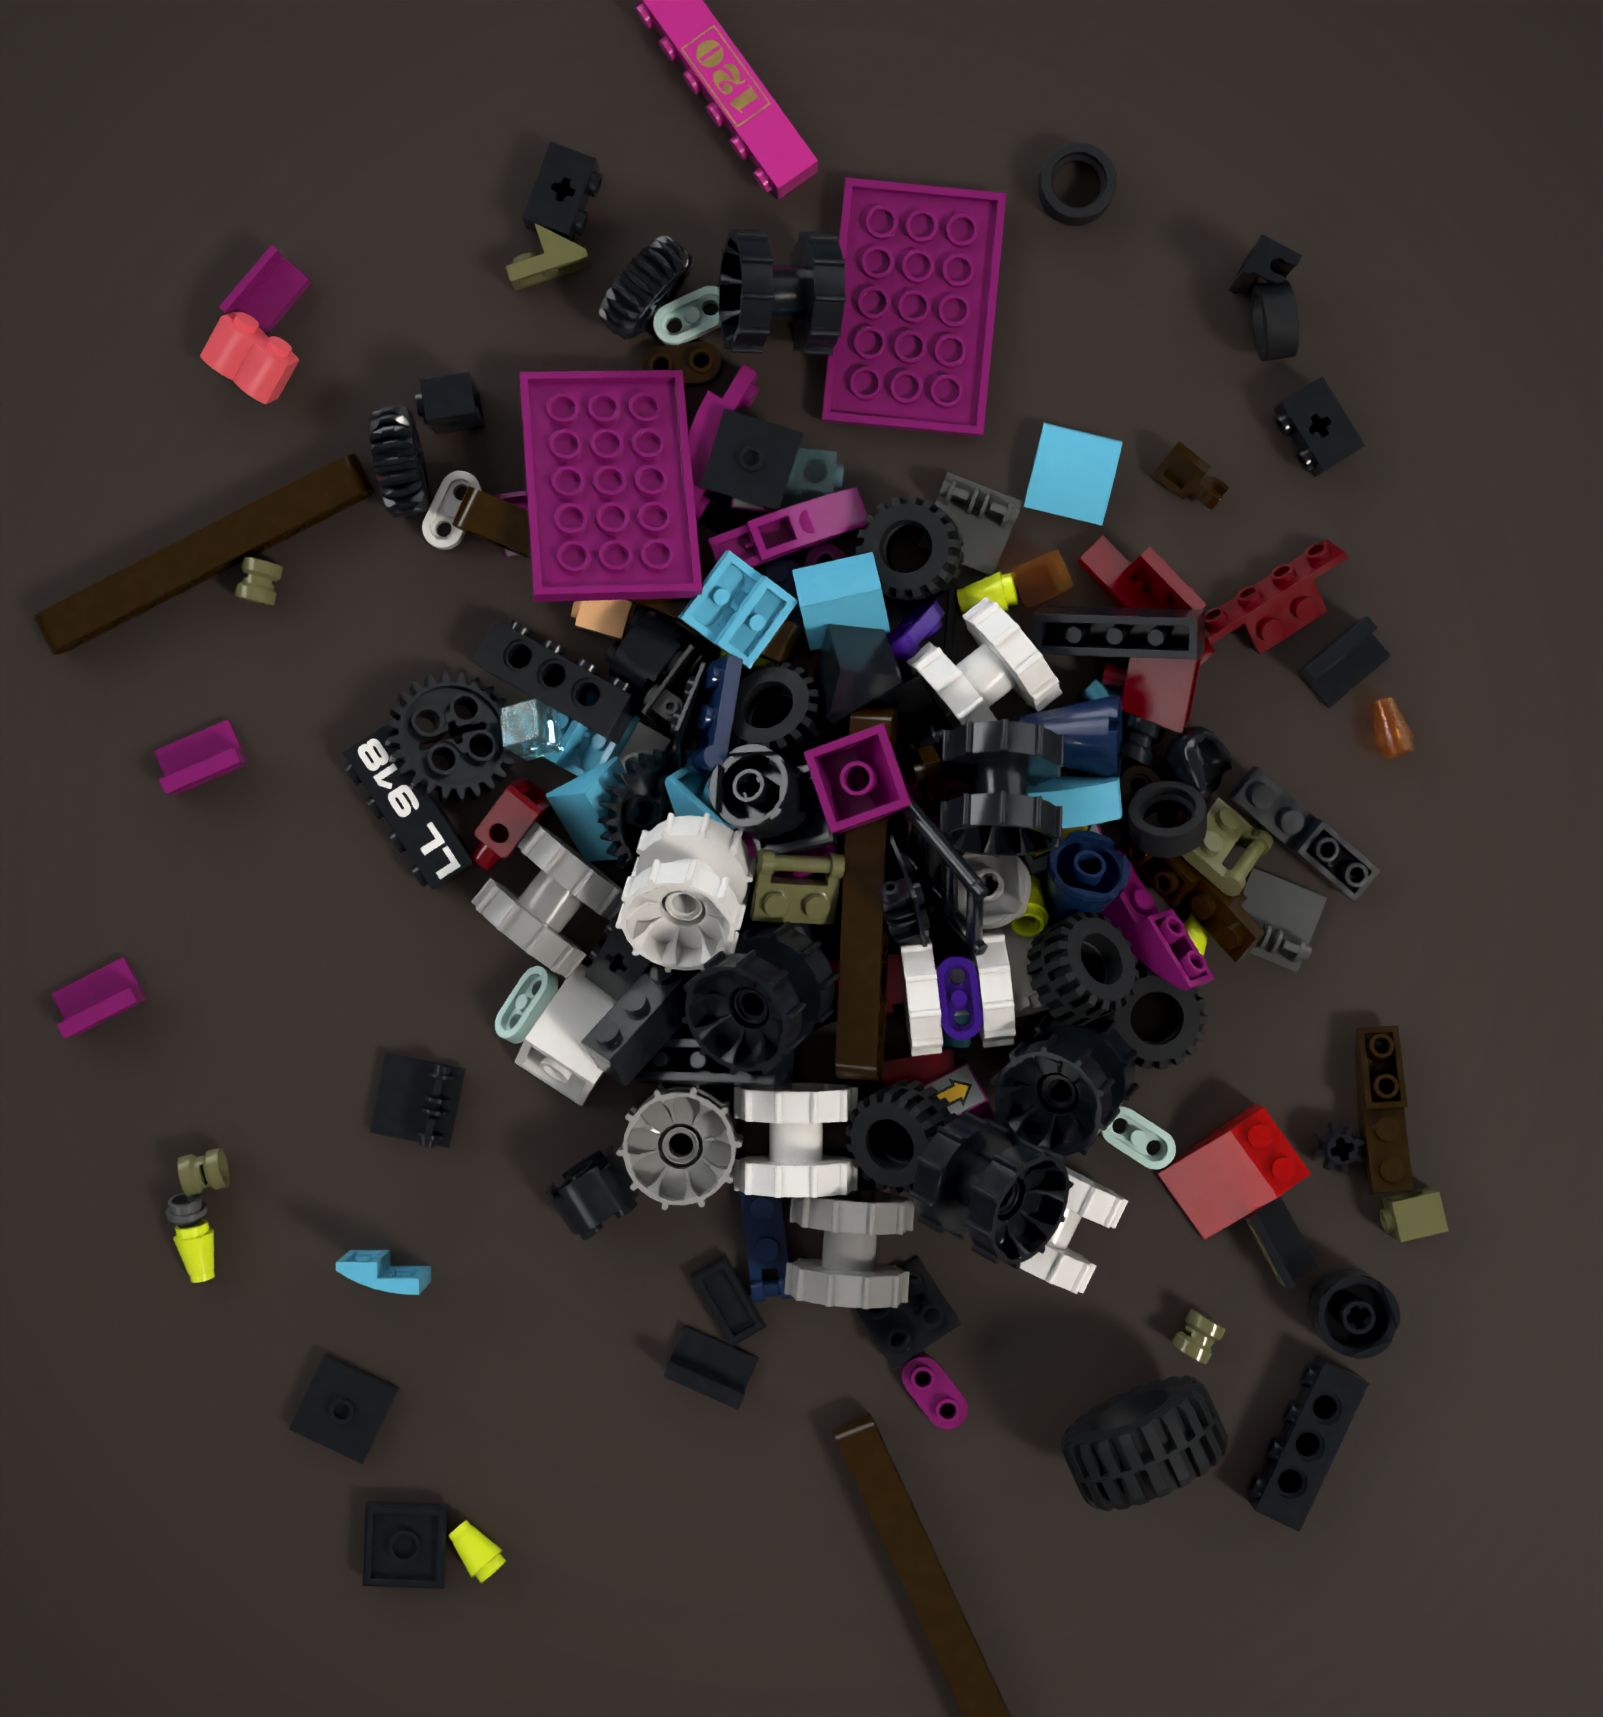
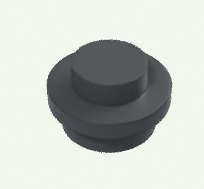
(185, 1209)

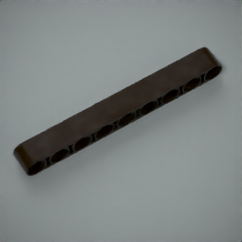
(508, 528)
(204, 554)
(864, 933)
(919, 1569)

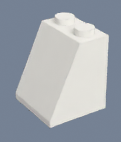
(554, 1043)

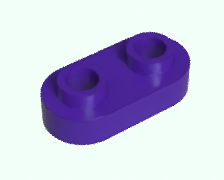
(918, 624)
(959, 997)

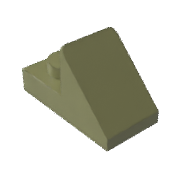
(559, 259)

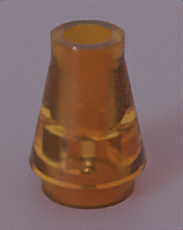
(1391, 730)

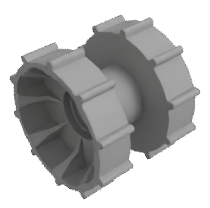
(549, 901)
(675, 1176)
(848, 1267)

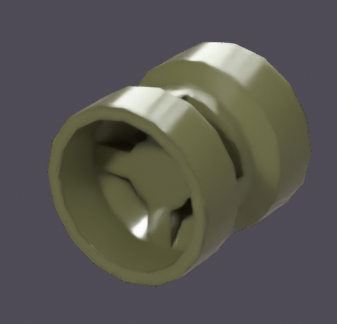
(258, 584)
(203, 1171)
(1198, 1336)

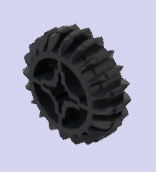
(645, 287)
(399, 461)

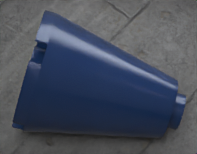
(1090, 734)
(1084, 875)

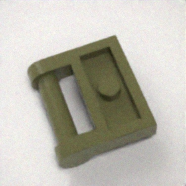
(1222, 833)
(796, 898)

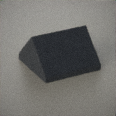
(854, 668)

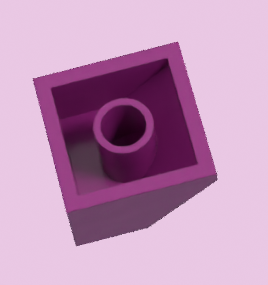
(857, 779)

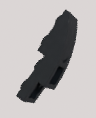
(1303, 834)

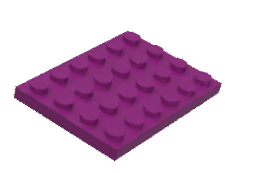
(916, 307)
(609, 486)

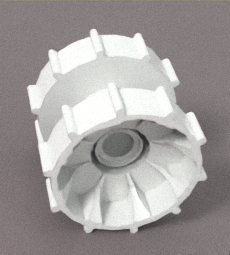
(1000, 663)
(686, 892)
(922, 994)
(795, 1141)
(1058, 1262)

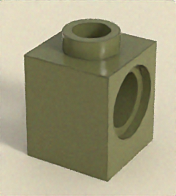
(1413, 1214)

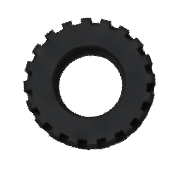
(1144, 1443)

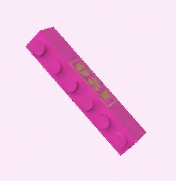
(733, 92)

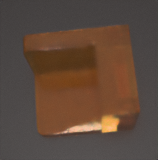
(1042, 579)

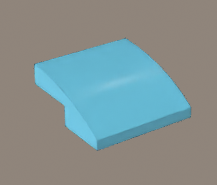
(1073, 474)
(738, 609)
(585, 748)
(375, 1271)

